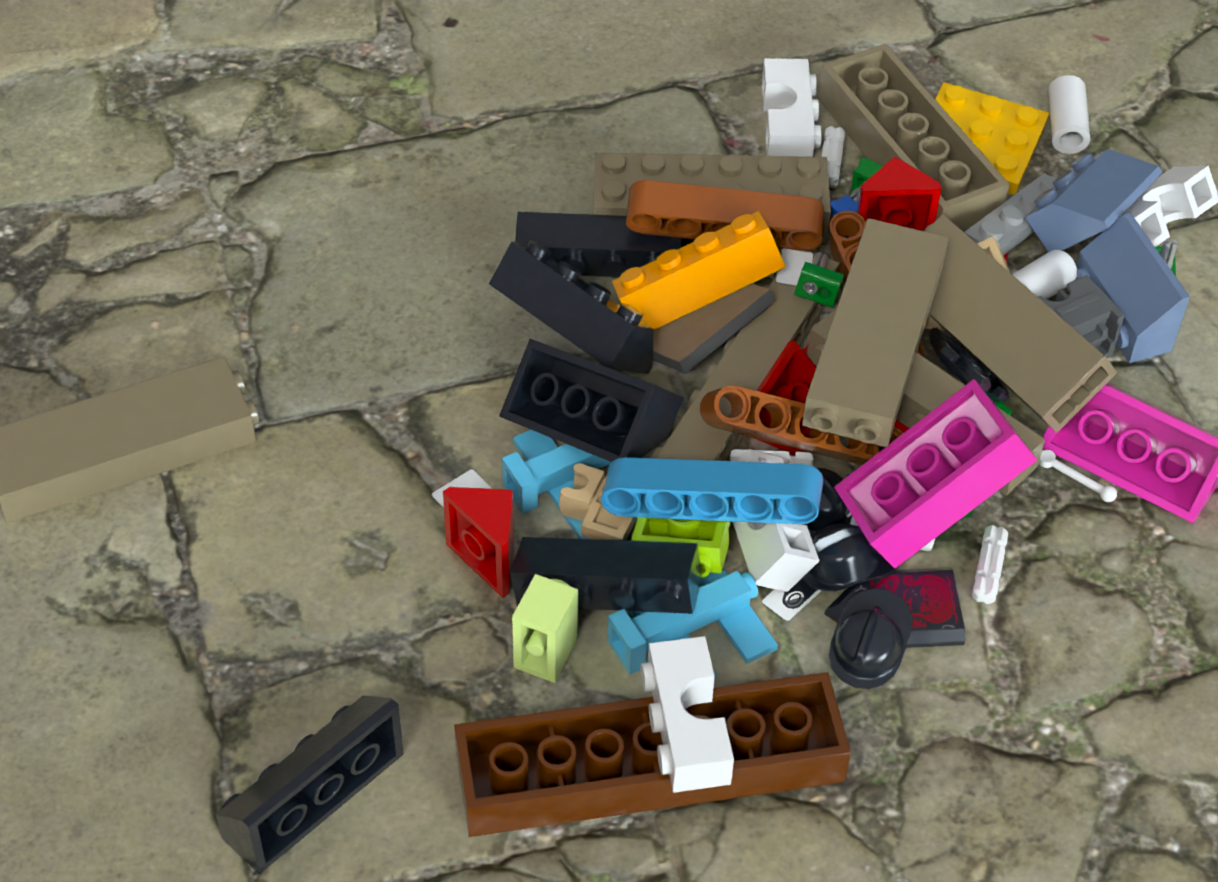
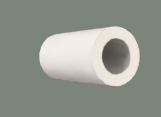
(1069, 114)
(1048, 273)

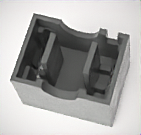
(1089, 313)

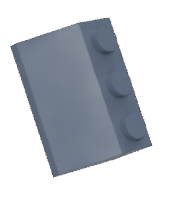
(1089, 197)
(1139, 284)

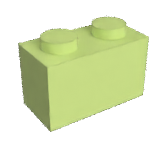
(545, 627)

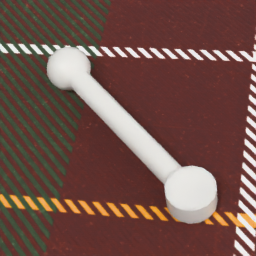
(1048, 460)

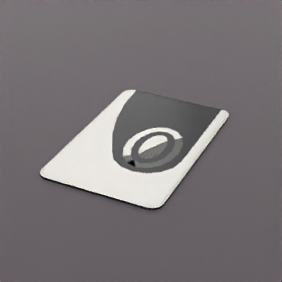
(791, 602)

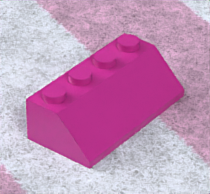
(1141, 450)
(934, 474)

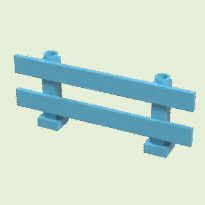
(719, 598)

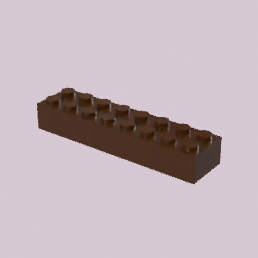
(606, 757)

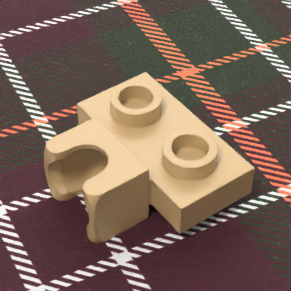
(585, 505)

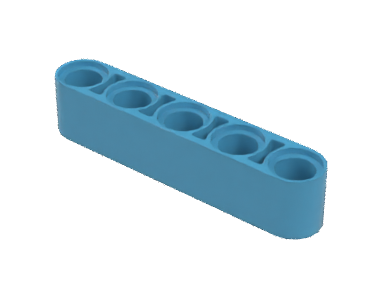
(713, 490)

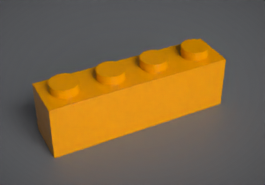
(701, 271)

